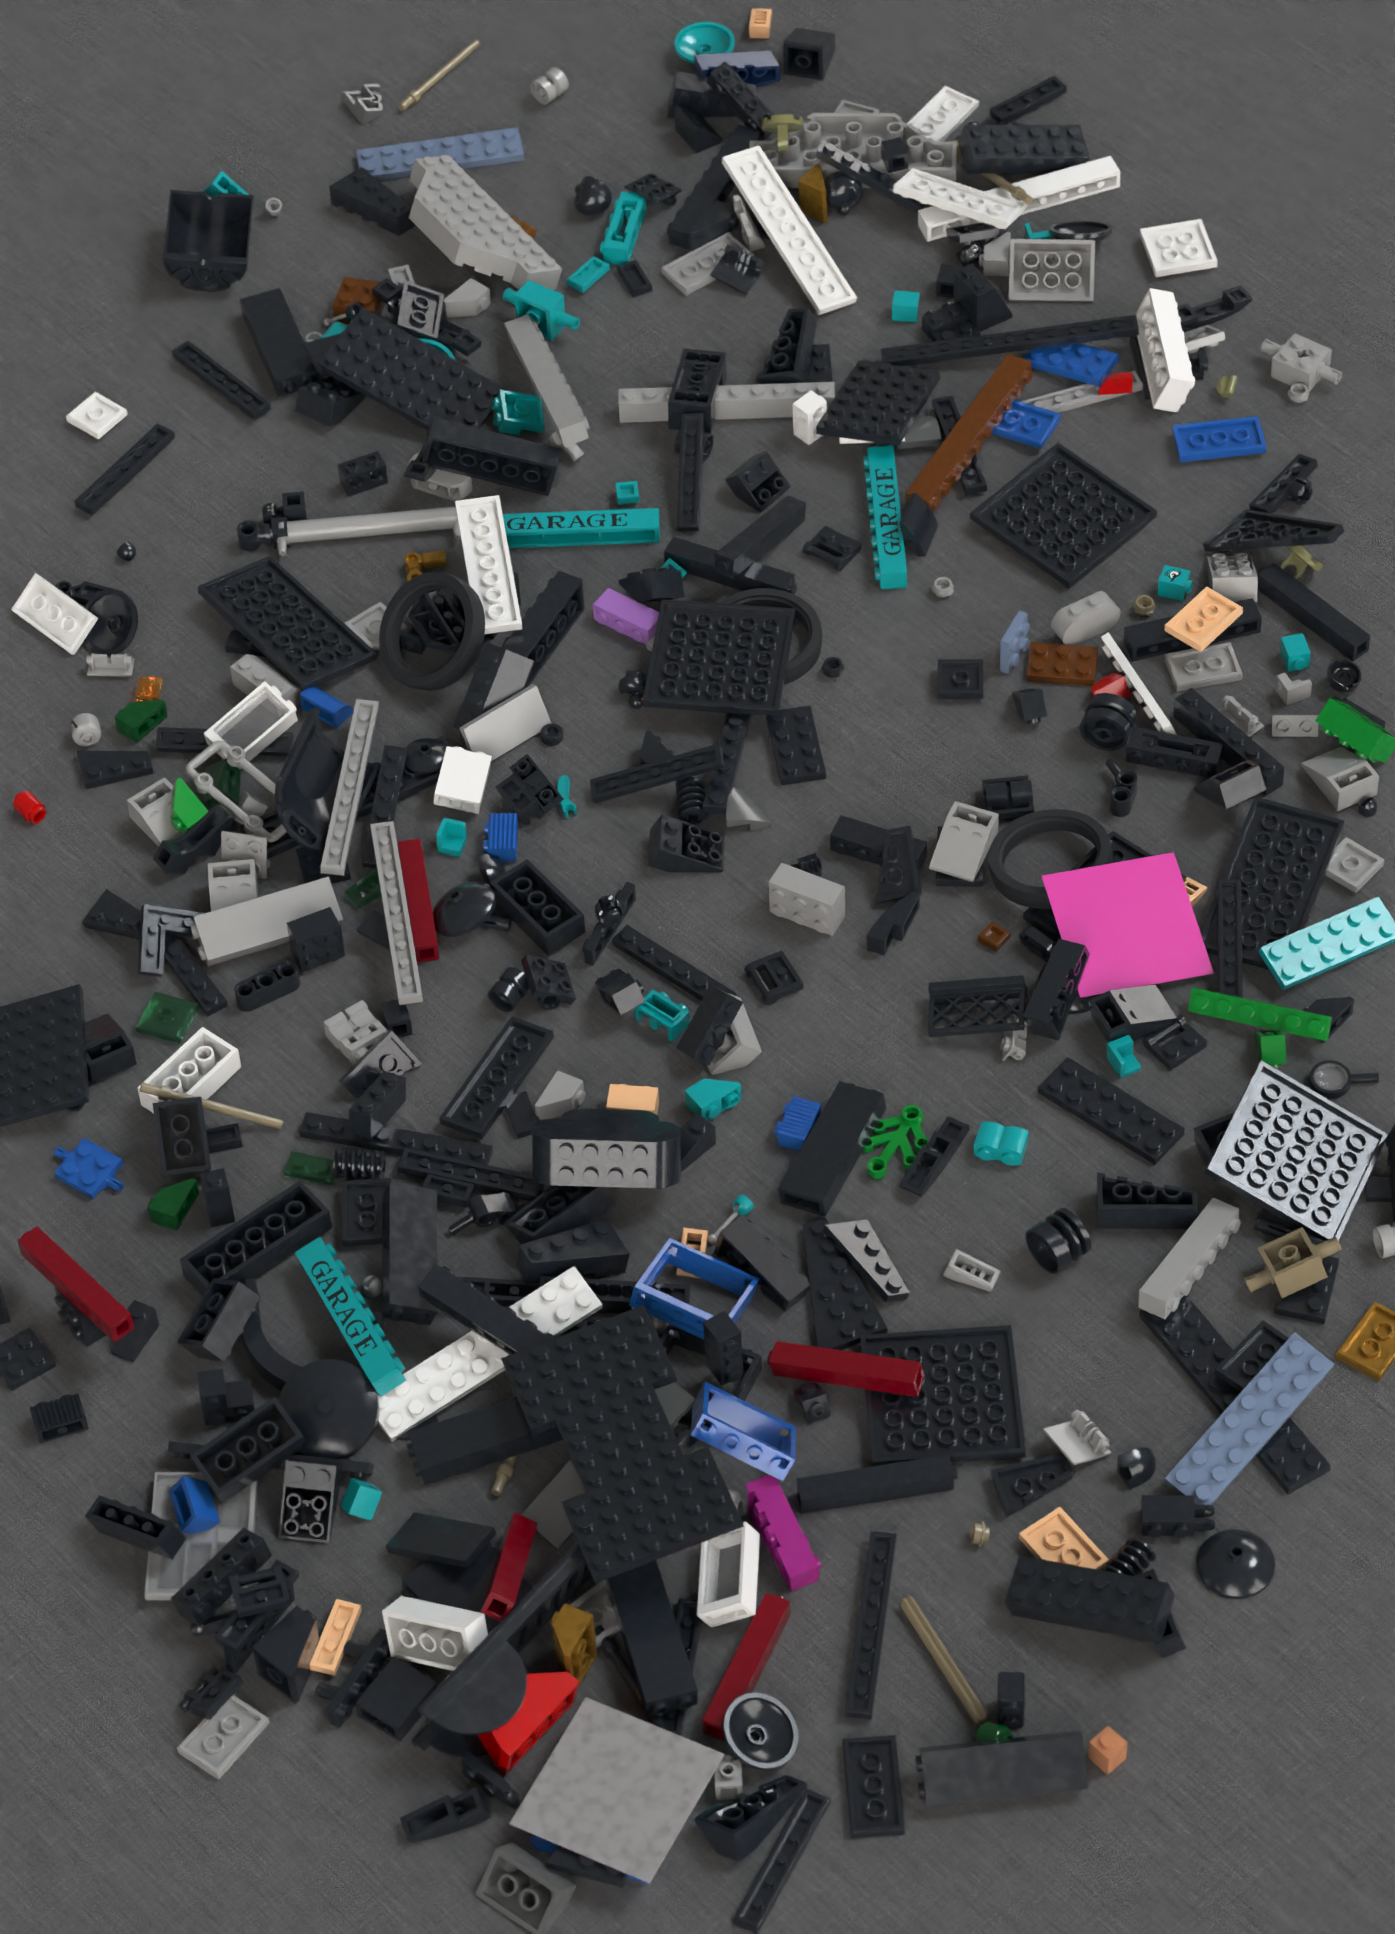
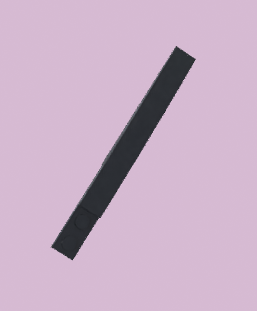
(612, 1293)

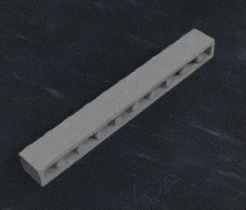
(547, 380)
(730, 401)

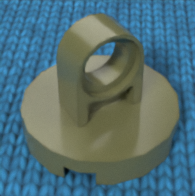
(782, 125)
(1302, 560)

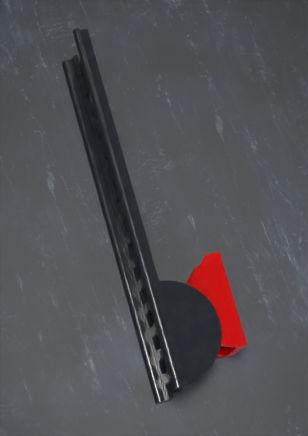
(489, 1698)

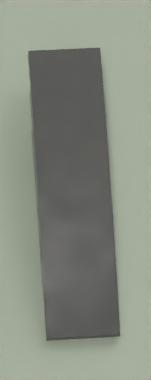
(547, 1506)

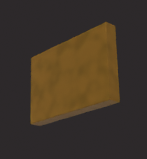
(1371, 1343)

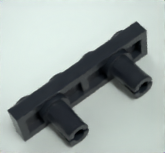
(367, 1668)

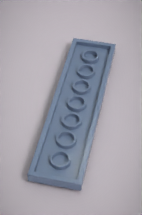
(466, 150)
(1249, 1421)

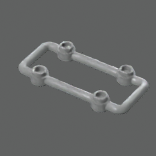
(204, 784)

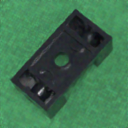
(696, 386)

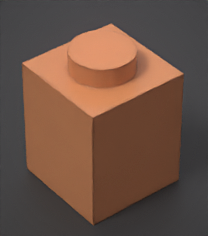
(1107, 1750)

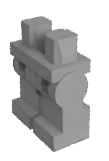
(355, 1031)

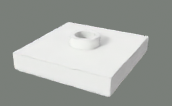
(96, 415)

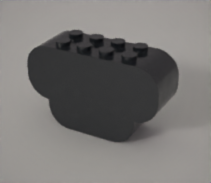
(606, 1149)

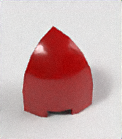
(1116, 383)
(1112, 684)

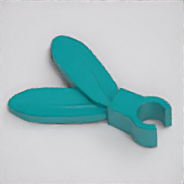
(564, 790)

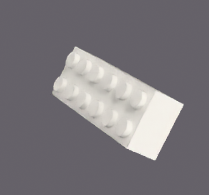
(1164, 350)

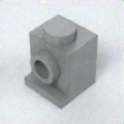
(728, 1778)

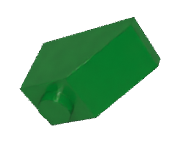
(185, 807)
(1271, 1047)

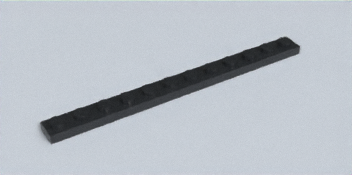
(1011, 341)

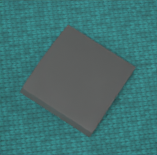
(922, 433)

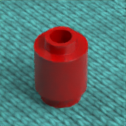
(29, 807)

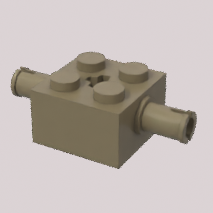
(1292, 1263)

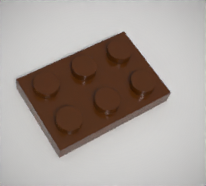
(1062, 664)

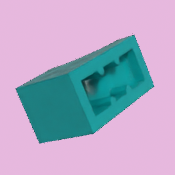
(222, 184)

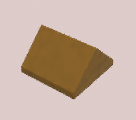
(813, 194)

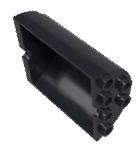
(207, 239)

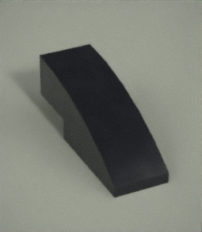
(893, 924)
(446, 1816)

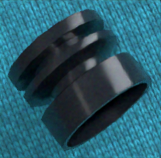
(1058, 1240)

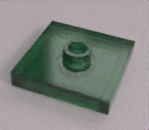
(167, 1017)

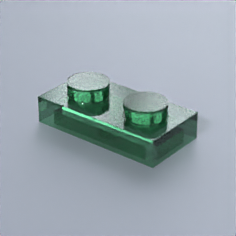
(309, 1168)

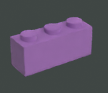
(626, 615)

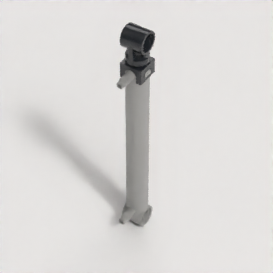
(286, 532)

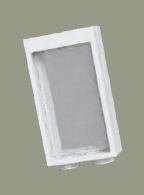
(254, 722)
(728, 1576)

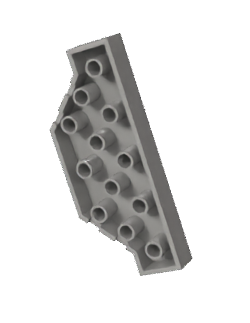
(861, 137)
(474, 227)

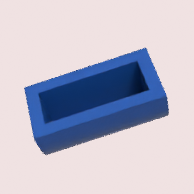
(331, 709)
(193, 1505)

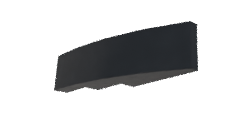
(934, 1157)

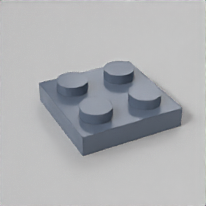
(1014, 642)

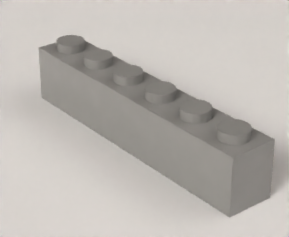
(1189, 1258)

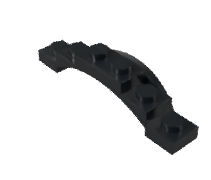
(449, 335)

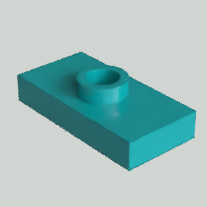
(588, 274)

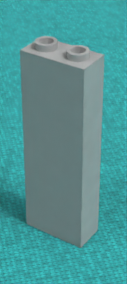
(259, 921)

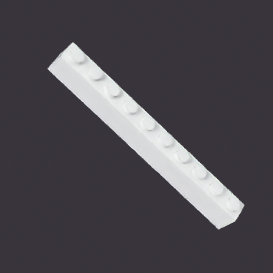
(1044, 189)

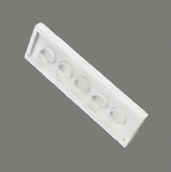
(958, 198)

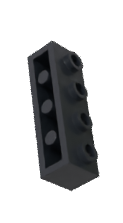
(136, 1527)
(211, 1584)

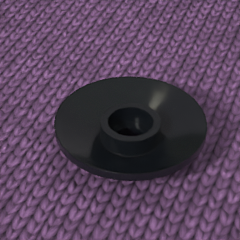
(425, 756)

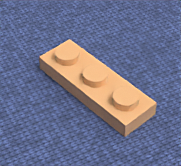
(334, 1637)

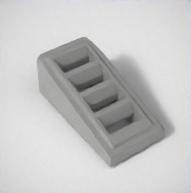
(967, 1261)

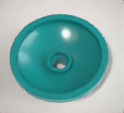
(703, 39)

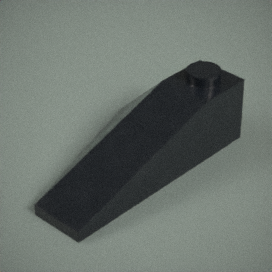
(745, 1823)

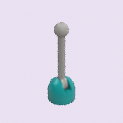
(740, 1206)

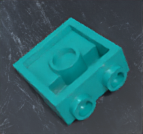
(518, 412)

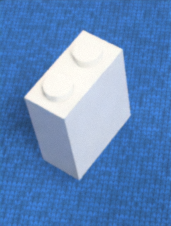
(462, 779)

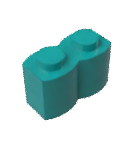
(1001, 1143)

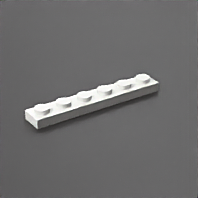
(1132, 680)

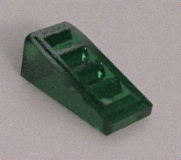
(366, 881)

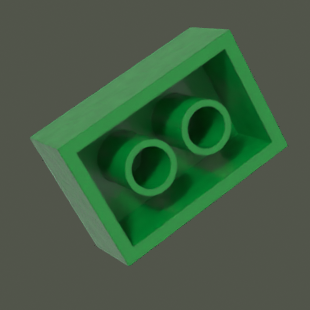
(1356, 731)

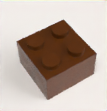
(357, 291)

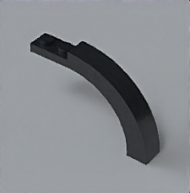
(264, 1358)

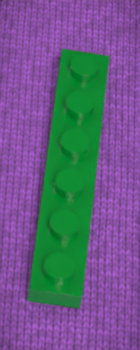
(1259, 1014)

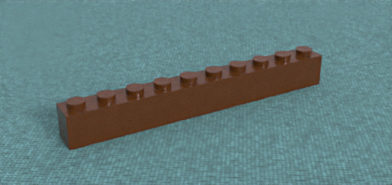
(971, 431)

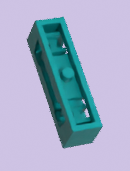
(613, 248)

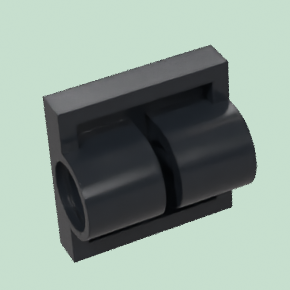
(1008, 796)
(548, 981)

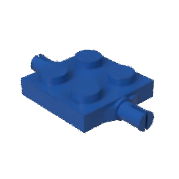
(88, 1168)

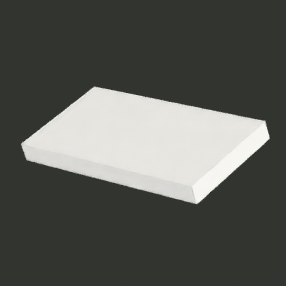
(944, 114)
(54, 614)

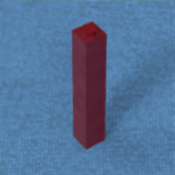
(418, 900)
(75, 1284)
(846, 1368)
(509, 1567)
(748, 1660)

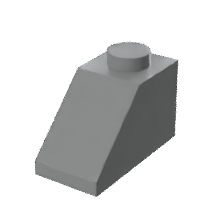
(996, 256)
(467, 300)
(560, 1096)

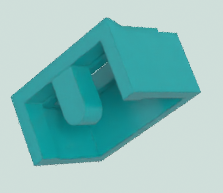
(661, 1000)

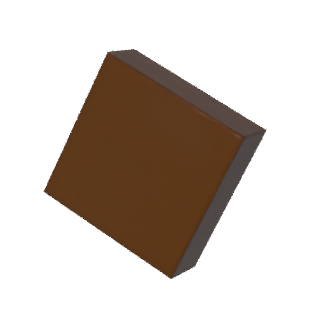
(994, 936)

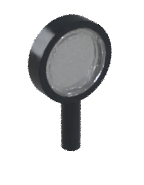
(1334, 1079)

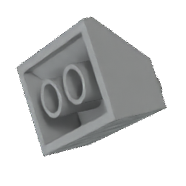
(253, 670)
(738, 1045)

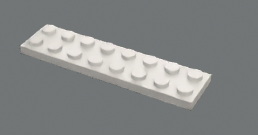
(489, 562)

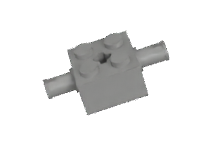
(1301, 361)

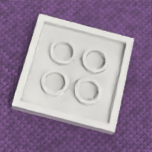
(1178, 248)

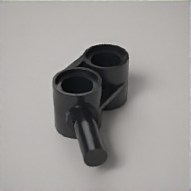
(1125, 789)
(485, 1210)

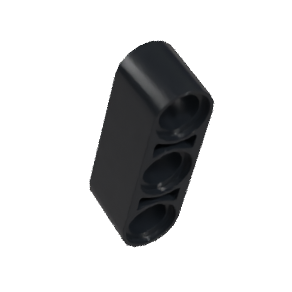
(267, 986)

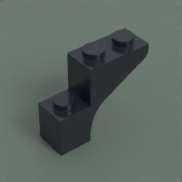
(201, 839)

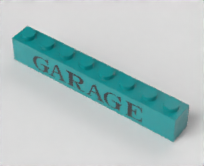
(886, 517)
(582, 528)
(351, 1317)

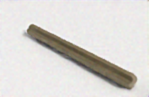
(944, 1660)

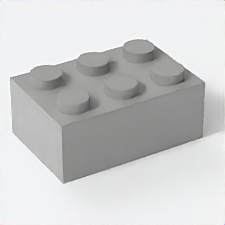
(807, 899)

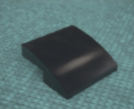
(918, 524)

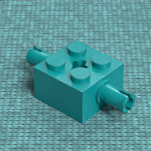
(542, 306)

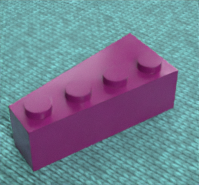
(781, 1532)

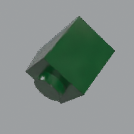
(140, 718)
(173, 1204)

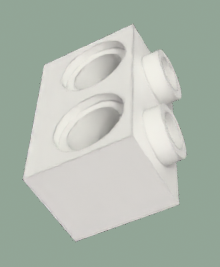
(807, 415)

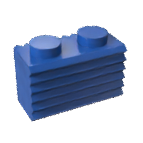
(502, 836)
(797, 1122)

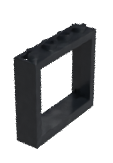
(751, 1363)

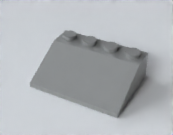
(1051, 270)

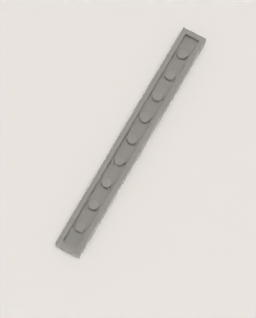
(349, 787)
(396, 913)

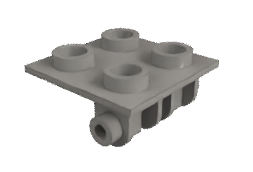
(244, 847)
(1079, 1439)

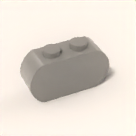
(445, 484)
(1085, 618)

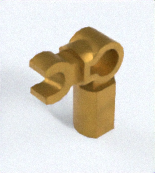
(415, 562)

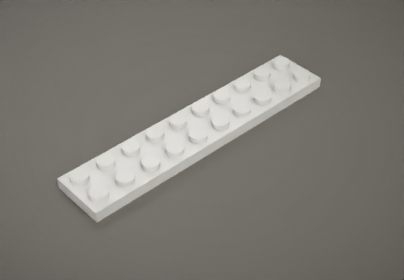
(789, 230)
(475, 1360)

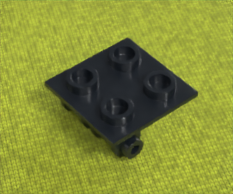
(654, 189)
(738, 269)

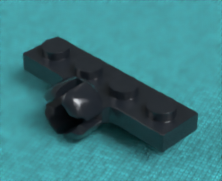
(1288, 485)
(610, 917)

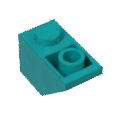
(712, 1097)

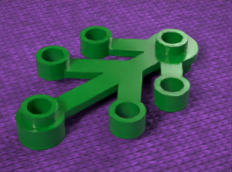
(896, 1139)

